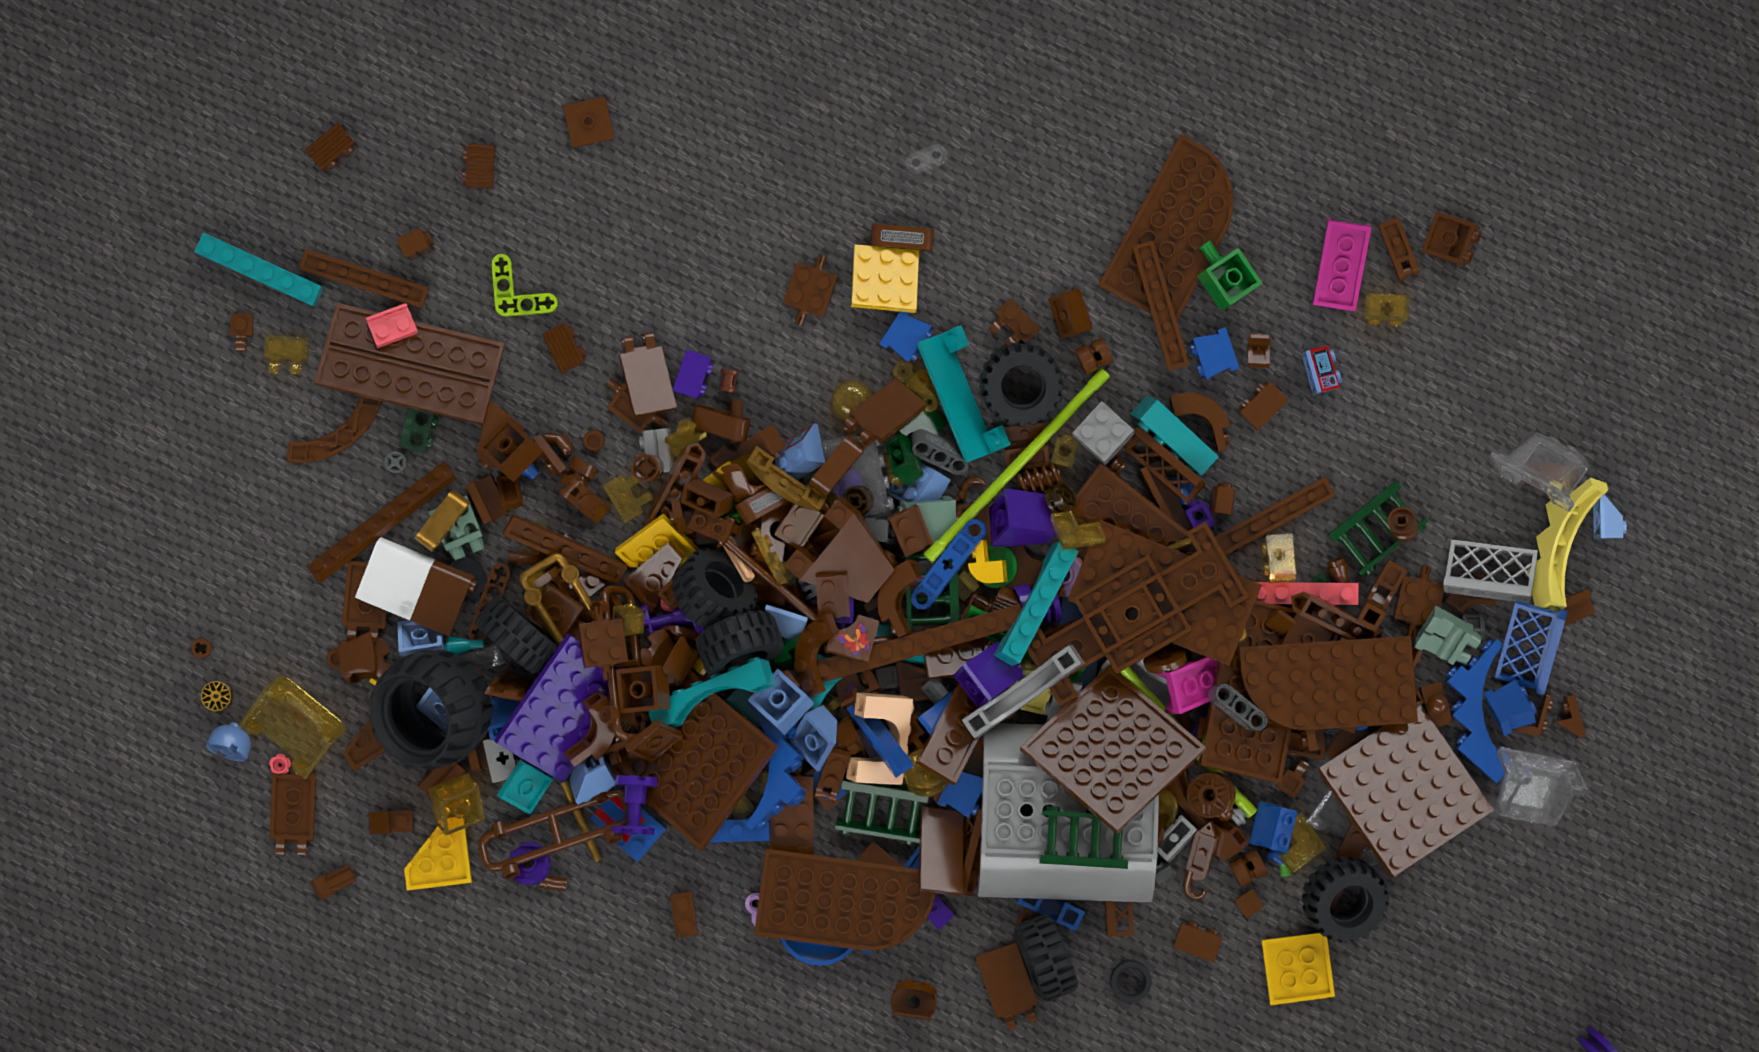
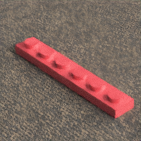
(1331, 592)

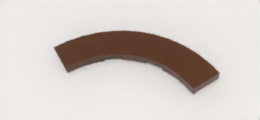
(339, 439)

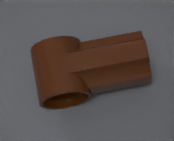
(329, 883)

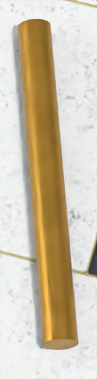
(581, 821)

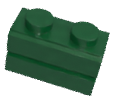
(902, 460)

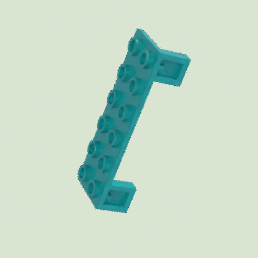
(957, 396)

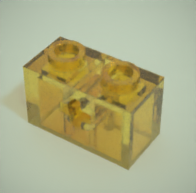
(1397, 303)
(1282, 547)

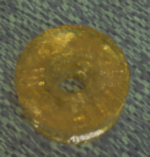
(922, 781)

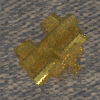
(685, 436)

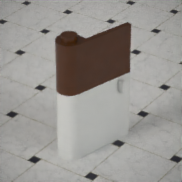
(415, 586)

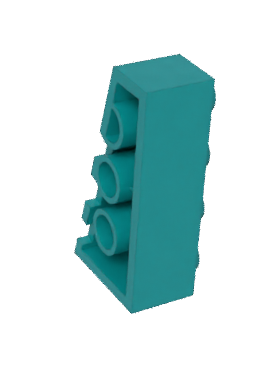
(1174, 435)

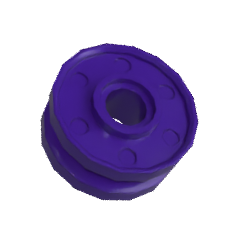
(1596, 1043)

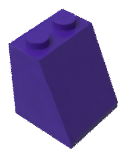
(1020, 519)
(987, 676)

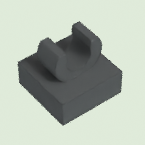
(935, 690)

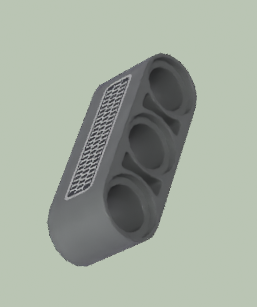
(938, 451)
(1228, 703)

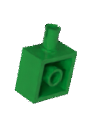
(1228, 276)

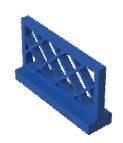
(1549, 651)

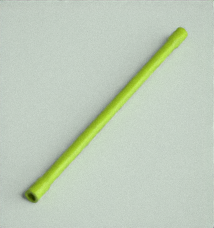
(1093, 385)
(1241, 800)

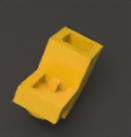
(983, 569)

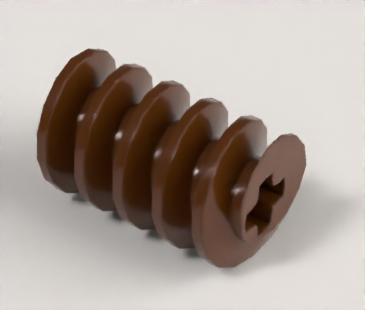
(1038, 479)

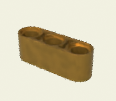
(442, 520)

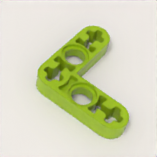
(508, 295)

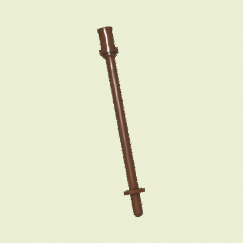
(787, 594)

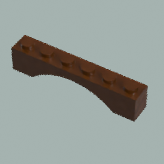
(1230, 839)

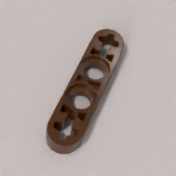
(484, 600)

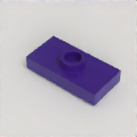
(939, 913)

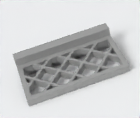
(1490, 589)

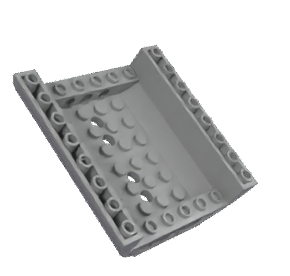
(1014, 842)

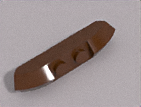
(683, 471)
(1331, 617)

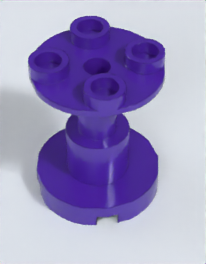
(676, 618)
(635, 796)

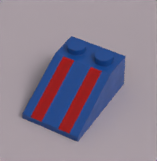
(634, 844)

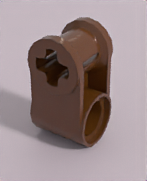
(973, 601)

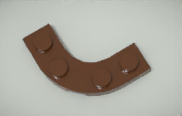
(806, 654)

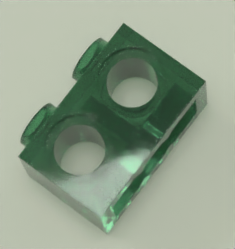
(412, 428)

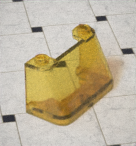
(294, 724)

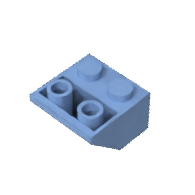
(926, 488)
(591, 779)

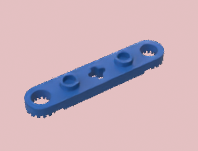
(958, 551)

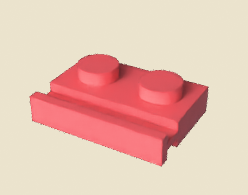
(391, 325)

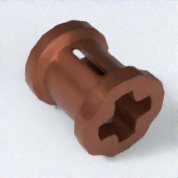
(728, 380)

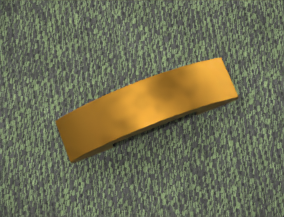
(783, 483)

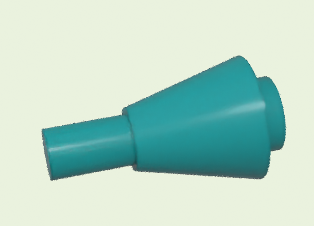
(461, 645)

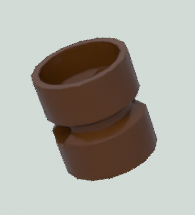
(1087, 359)
(647, 468)
(580, 470)
(1403, 524)
(1241, 871)

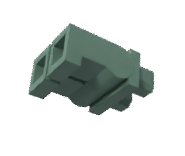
(464, 531)
(1447, 637)

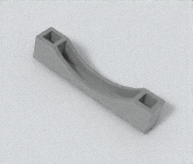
(1023, 692)

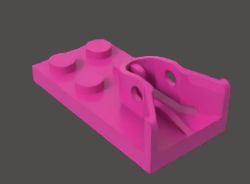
(1341, 264)
(1190, 684)

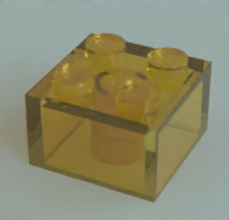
(456, 804)

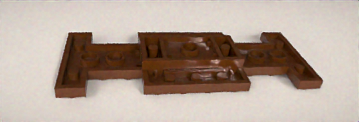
(1157, 599)

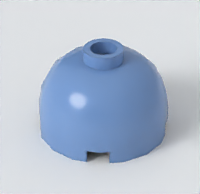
(230, 741)

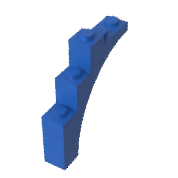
(1469, 684)
(781, 785)

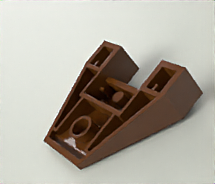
(850, 552)

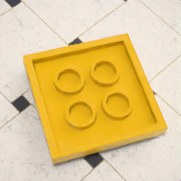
(885, 278)
(1297, 968)

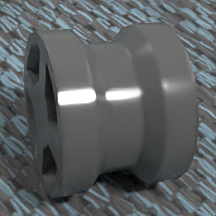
(393, 459)

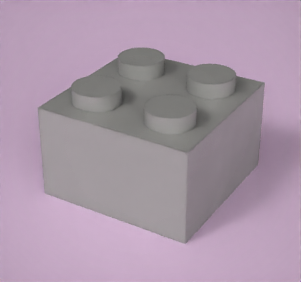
(1103, 433)

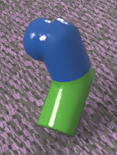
(1273, 855)

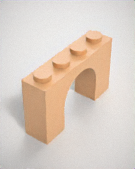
(897, 713)

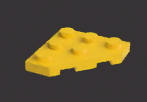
(651, 539)
(440, 862)

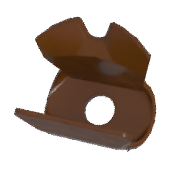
(740, 479)
(363, 658)
(675, 658)
(926, 994)

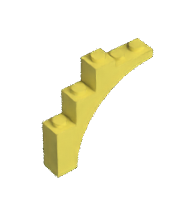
(1556, 542)

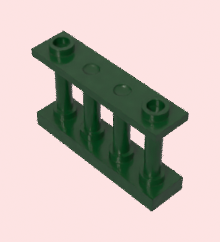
(1357, 520)
(950, 598)
(874, 790)
(1072, 857)

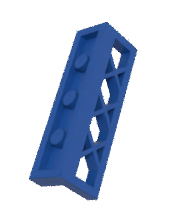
(882, 743)

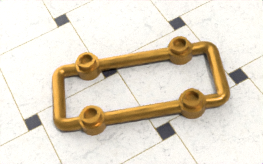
(533, 596)

